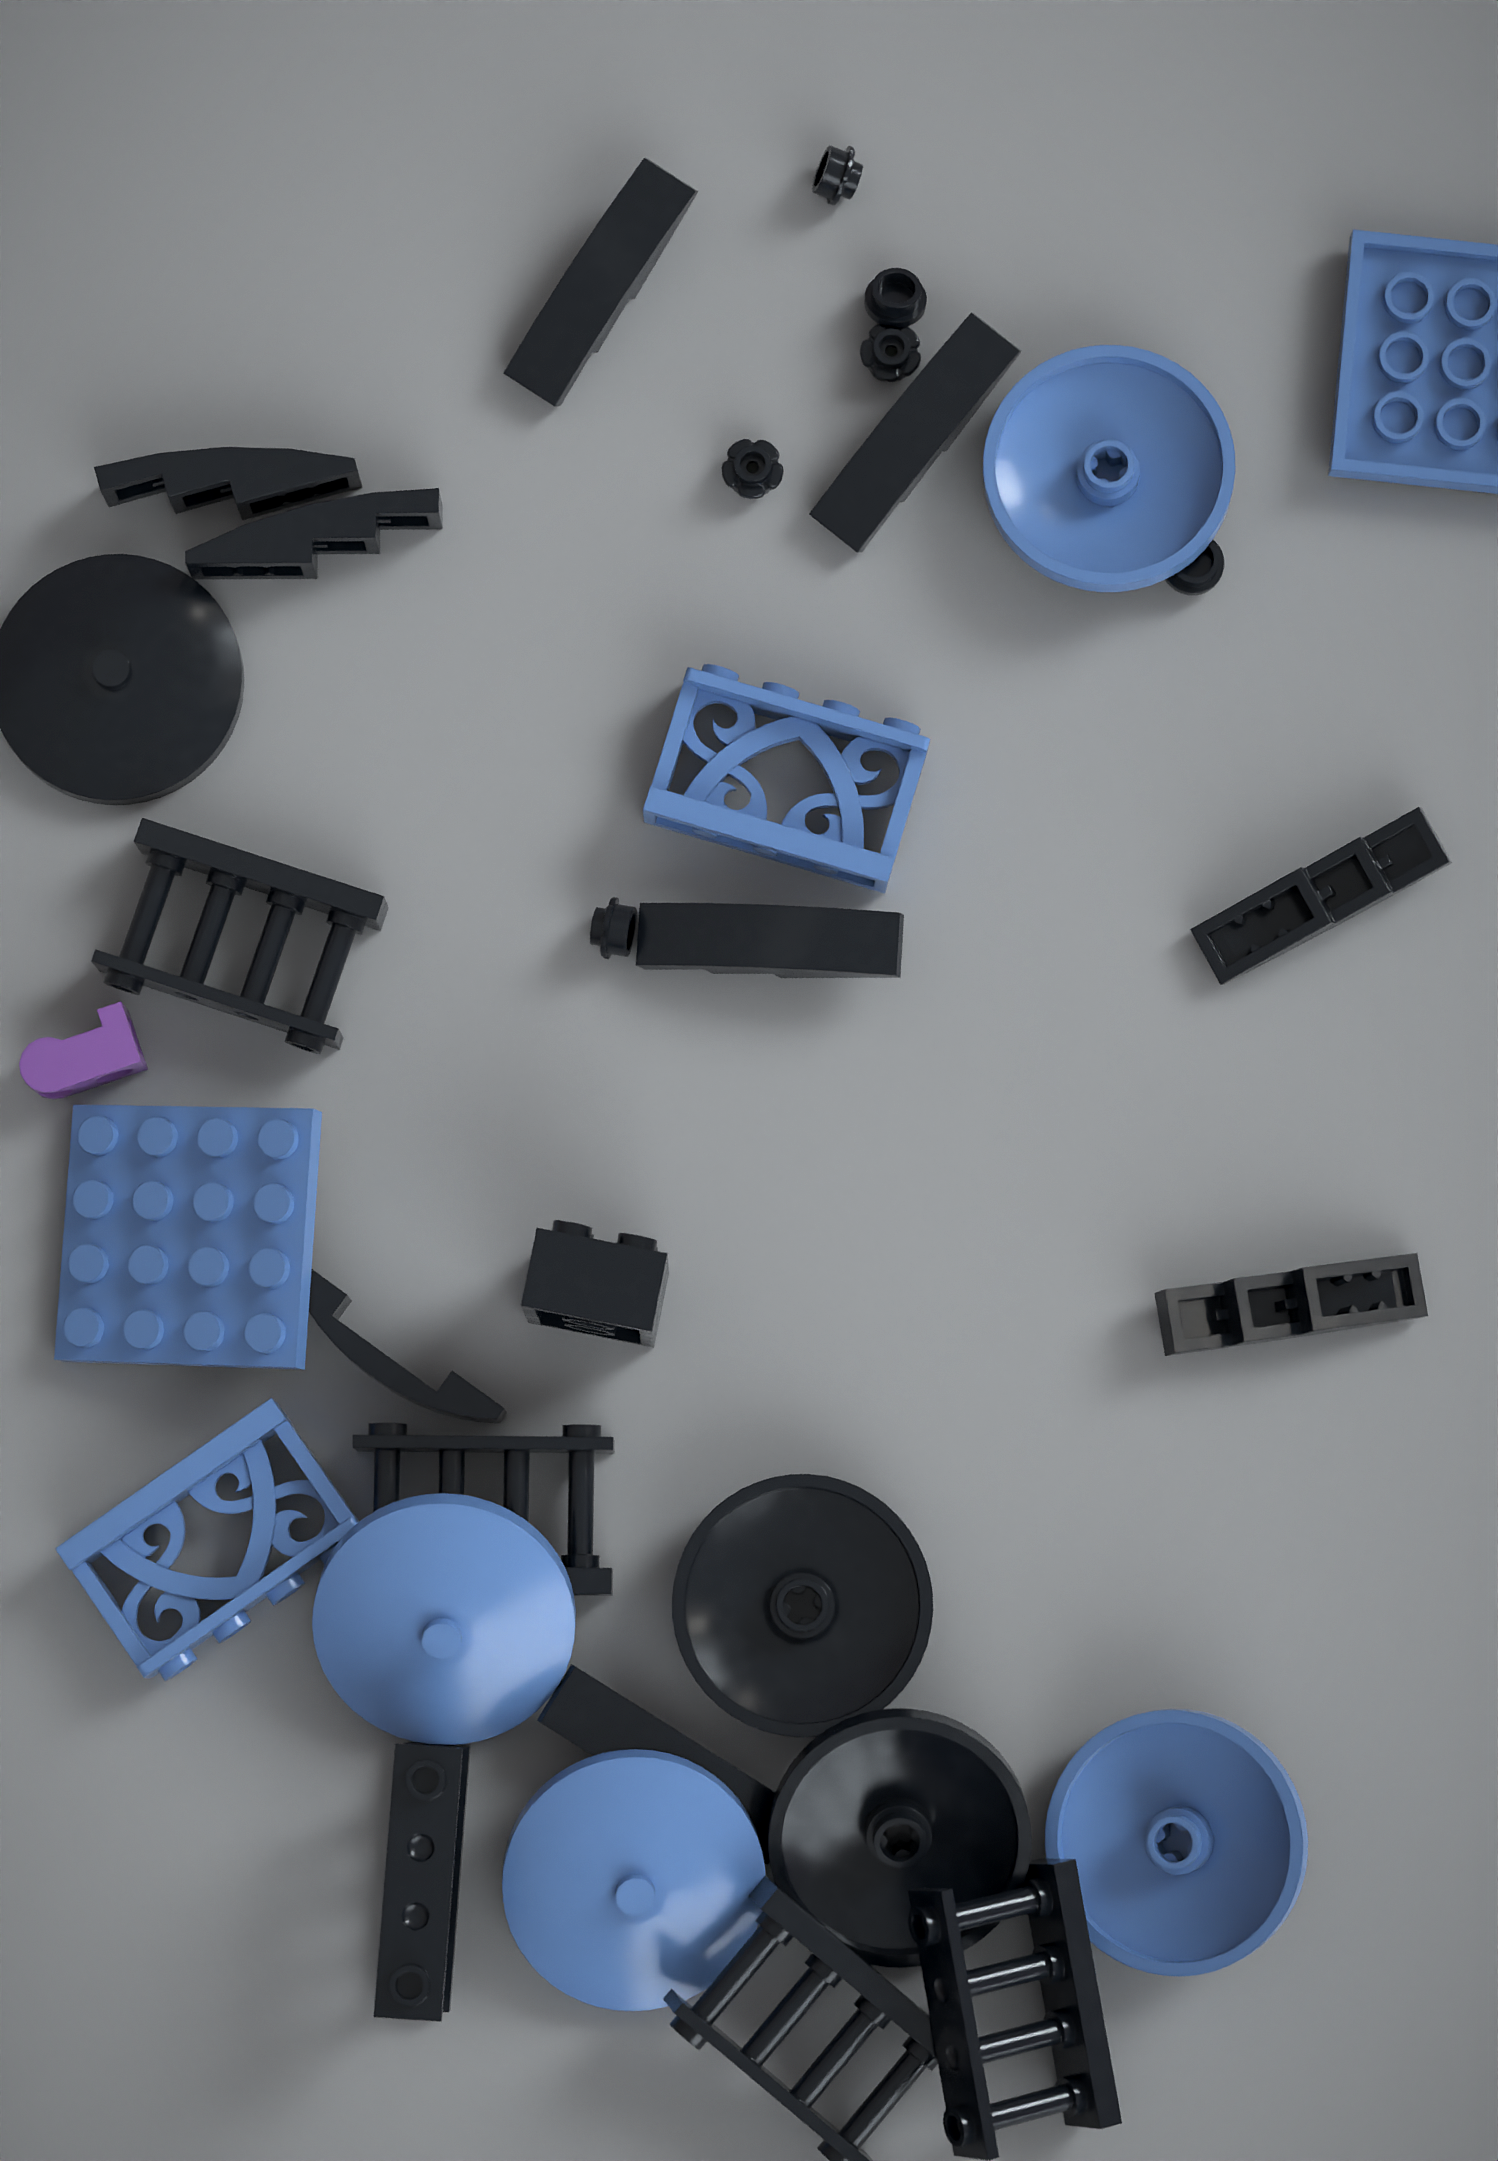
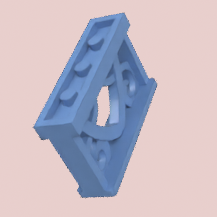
(702, 808)
(122, 1541)

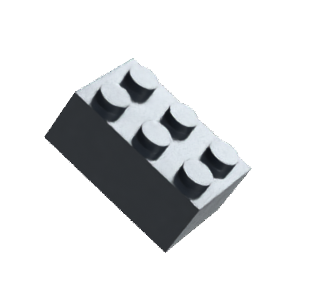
(596, 1284)

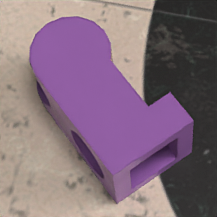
(85, 1060)

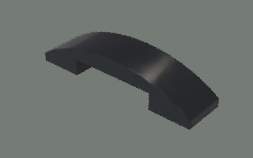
(453, 1398)

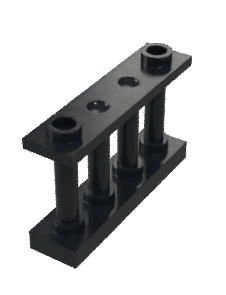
(228, 873)
(577, 1439)
(422, 1881)
(828, 1965)
(1070, 1996)

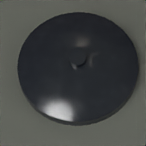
(118, 679)
(802, 1604)
(890, 1810)

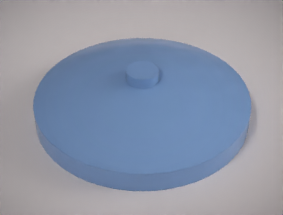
(1108, 468)
(444, 1619)
(1179, 1840)
(632, 1879)

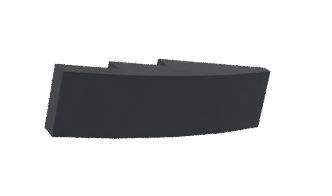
(600, 282)
(915, 432)
(255, 477)
(290, 541)
(1320, 896)
(770, 940)
(1291, 1304)
(607, 1722)

